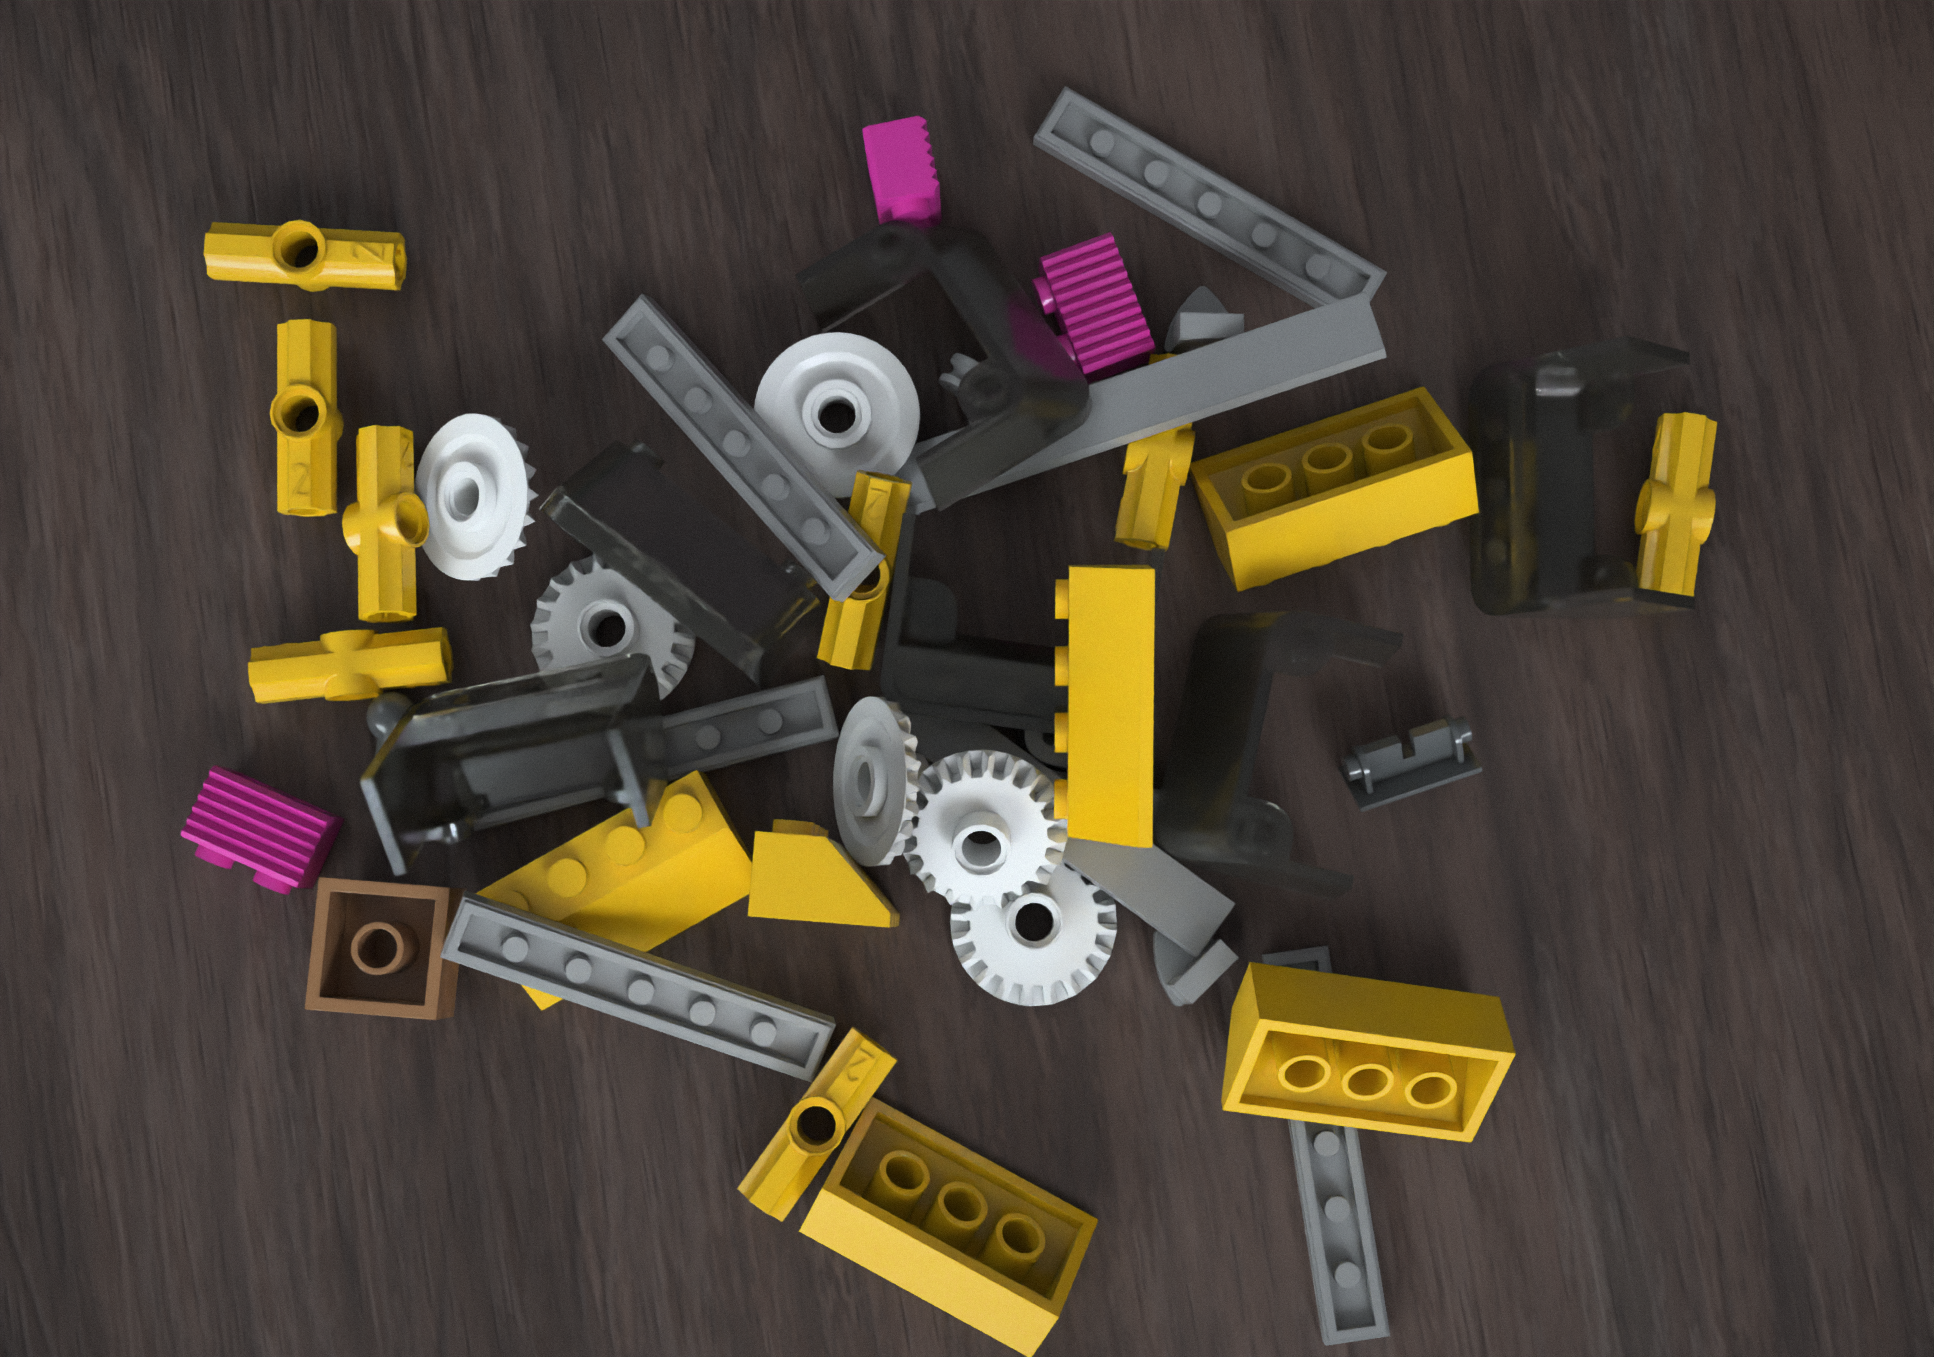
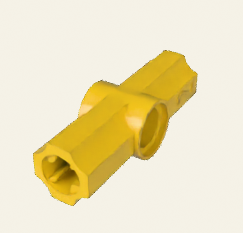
(270, 254)
(304, 380)
(1152, 484)
(1675, 503)
(385, 524)
(854, 625)
(350, 665)
(793, 1157)

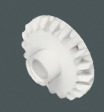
(849, 372)
(475, 496)
(583, 598)
(876, 781)
(991, 795)
(1046, 968)

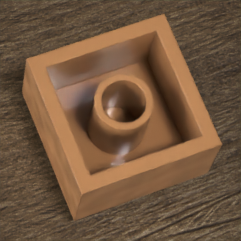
(382, 949)

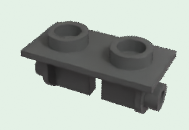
(1393, 771)

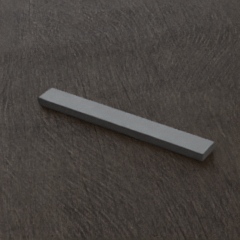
(1197, 386)

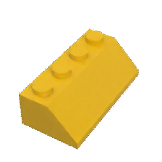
(1335, 488)
(1108, 703)
(813, 879)
(636, 880)
(1364, 1052)
(951, 1227)

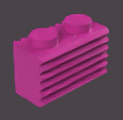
(903, 171)
(1094, 307)
(261, 829)

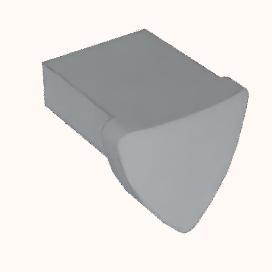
(1201, 323)
(1185, 976)

